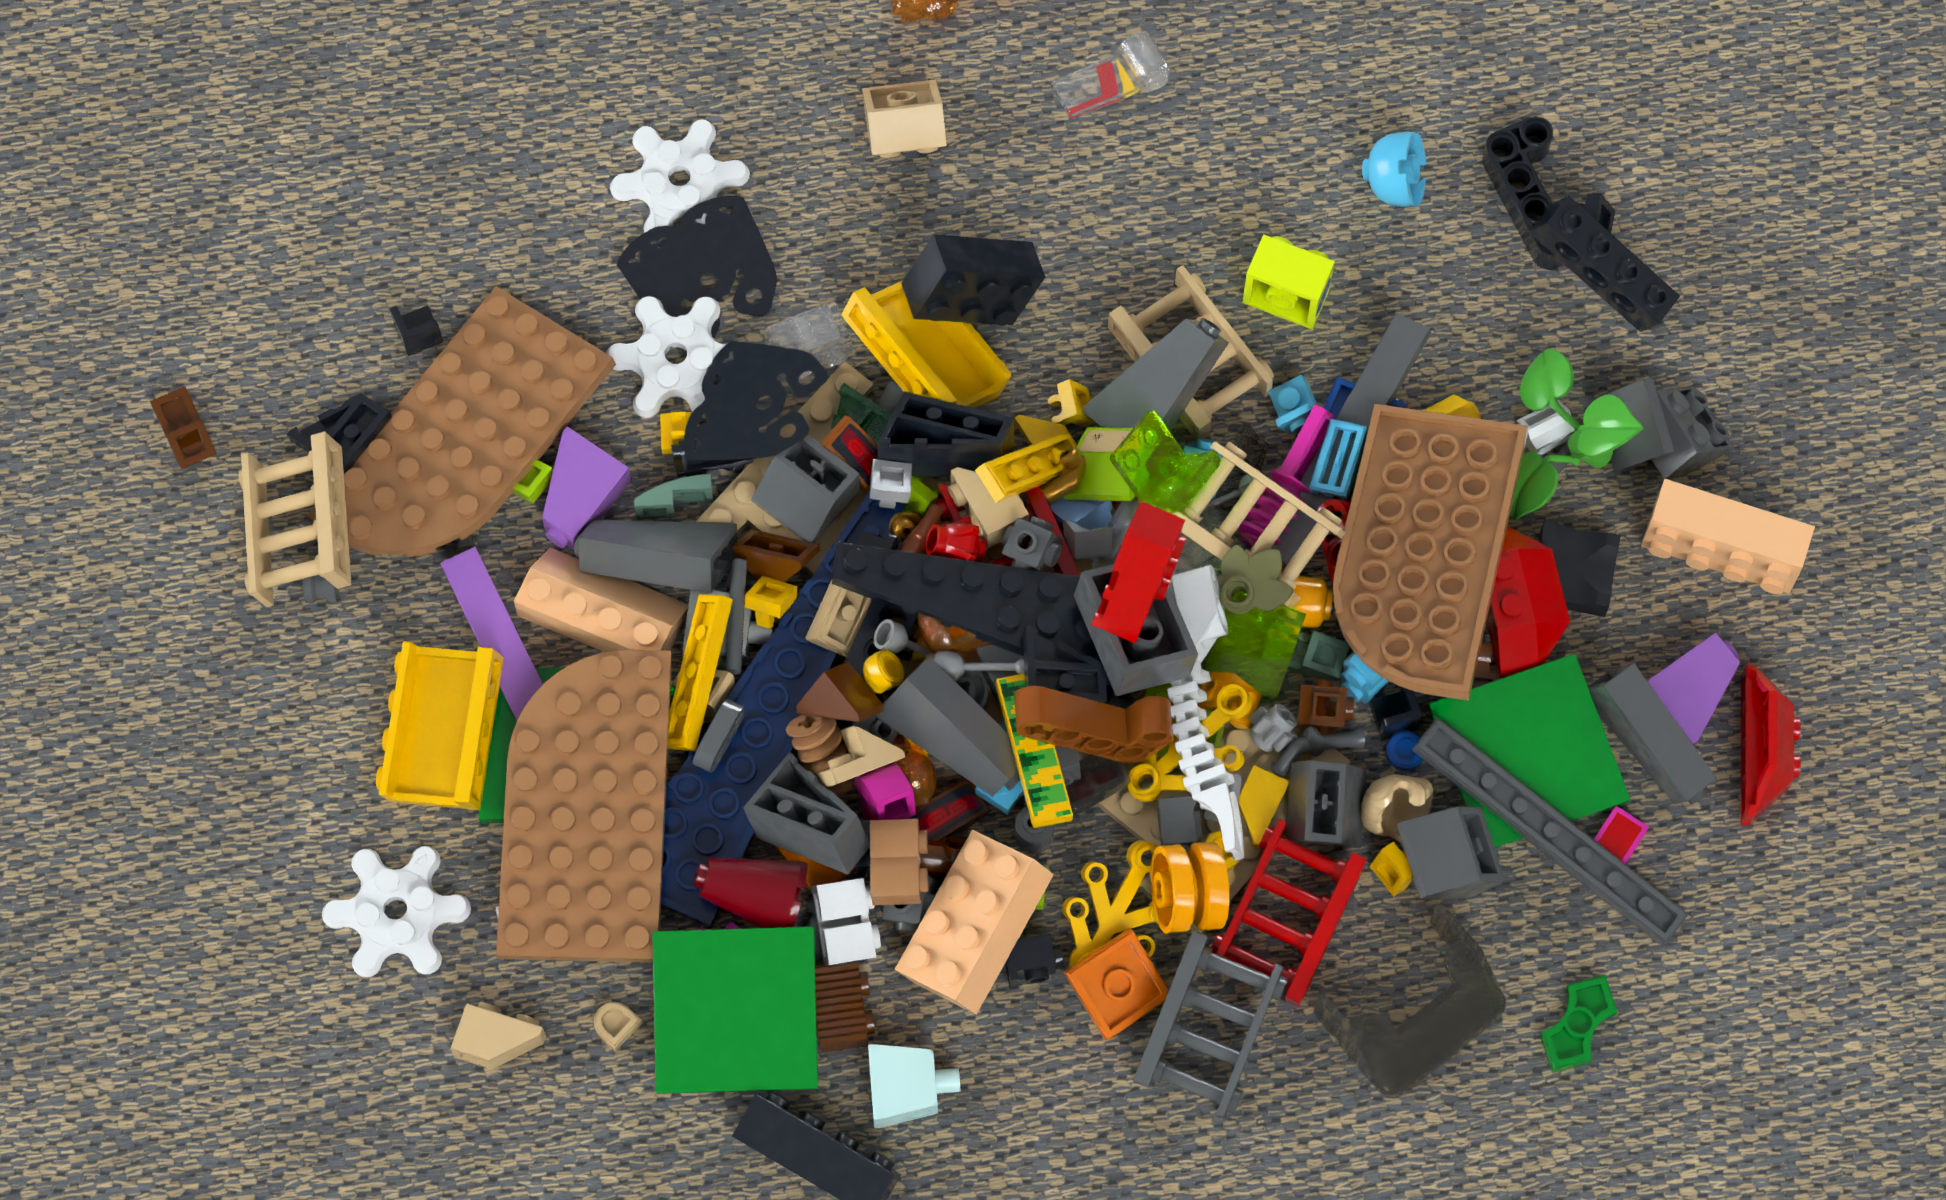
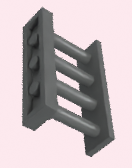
(1184, 993)

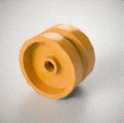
(1189, 887)

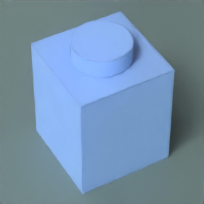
(1086, 513)

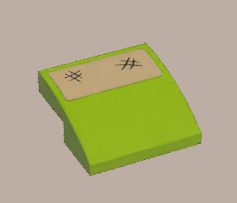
(1101, 478)

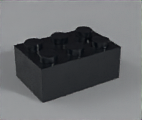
(973, 280)

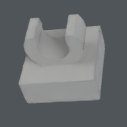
(890, 482)

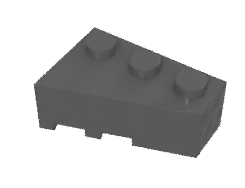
(806, 818)

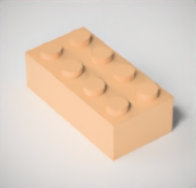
(1727, 537)
(974, 921)

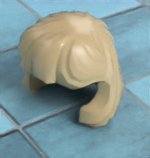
(1394, 801)

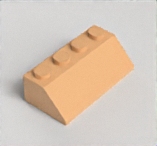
(597, 608)

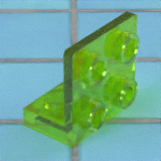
(1158, 466)
(1257, 646)

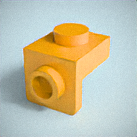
(1220, 680)

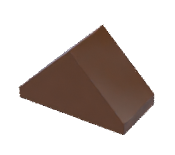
(774, 554)
(840, 695)

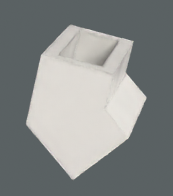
(1546, 429)

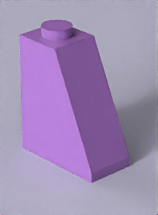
(581, 488)
(1696, 684)

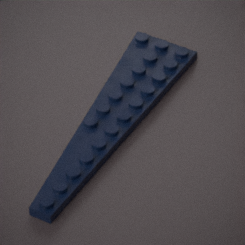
(707, 808)

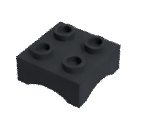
(1583, 565)

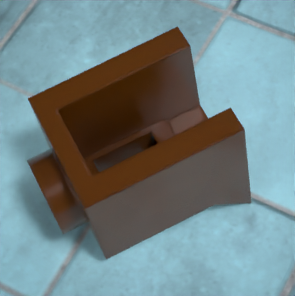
(1308, 705)

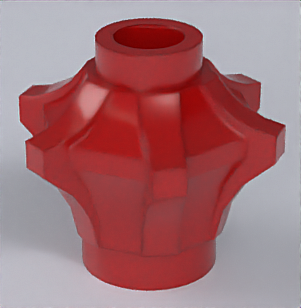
(956, 541)

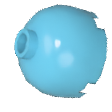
(1395, 169)

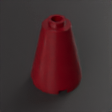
(754, 889)

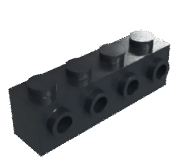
(813, 1152)

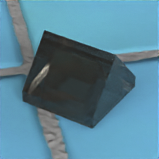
(1252, 445)

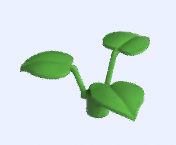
(1605, 428)

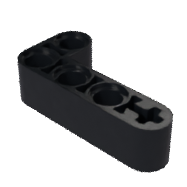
(1519, 168)

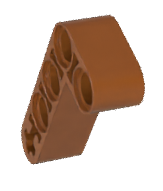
(1094, 726)

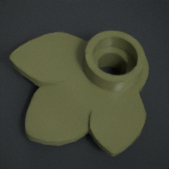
(1255, 575)

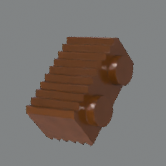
(840, 1007)

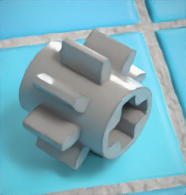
(1273, 727)

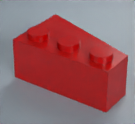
(1141, 571)

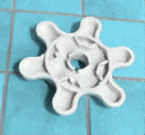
(664, 158)
(647, 355)
(408, 934)

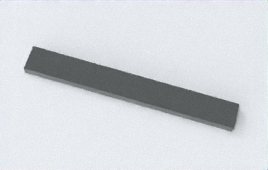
(1376, 385)
(1550, 832)

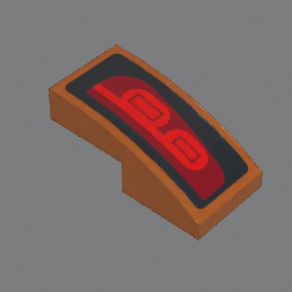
(853, 447)

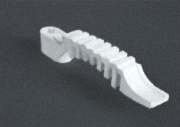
(1207, 780)

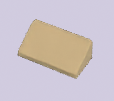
(838, 619)

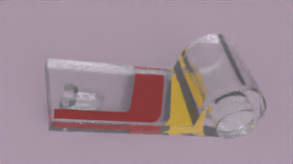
(1131, 70)

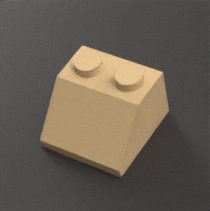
(904, 118)

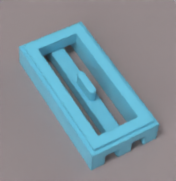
(1331, 489)

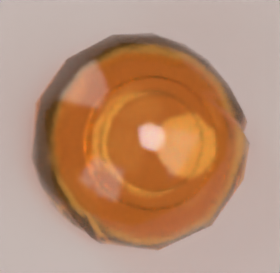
(920, 774)

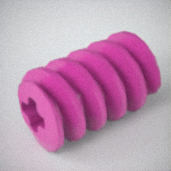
(1267, 507)

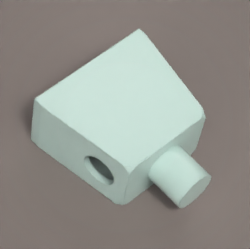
(906, 1083)

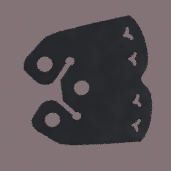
(696, 249)
(732, 408)

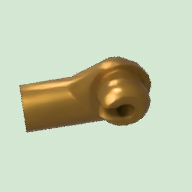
(1070, 478)
(904, 523)

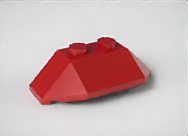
(1525, 606)
(1766, 744)

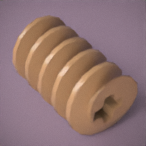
(817, 743)

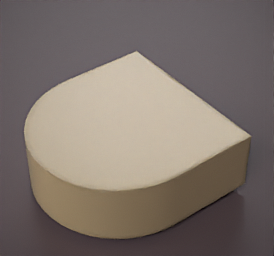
(615, 1023)

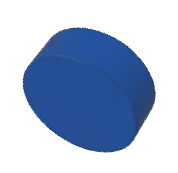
(1400, 752)

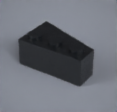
(943, 436)

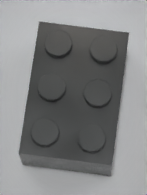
(1161, 651)

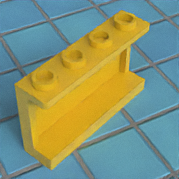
(926, 356)
(440, 726)

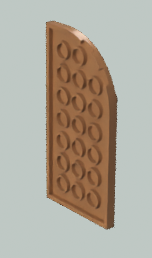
(469, 429)
(1425, 545)
(587, 813)

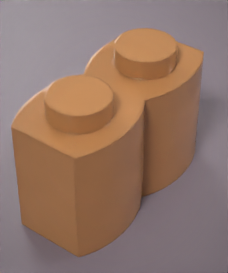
(896, 862)

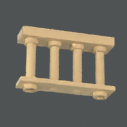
(1130, 330)
(328, 528)
(1219, 540)

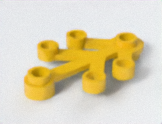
(1160, 769)
(1112, 916)

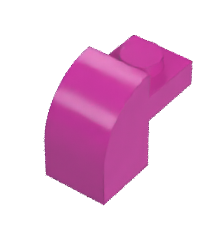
(885, 794)

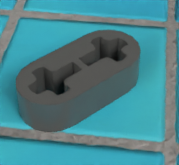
(719, 735)

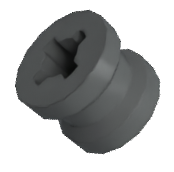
(319, 588)

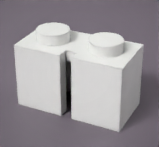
(844, 921)

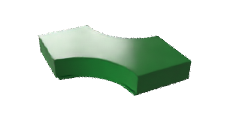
(1570, 1039)

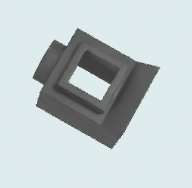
(1179, 821)

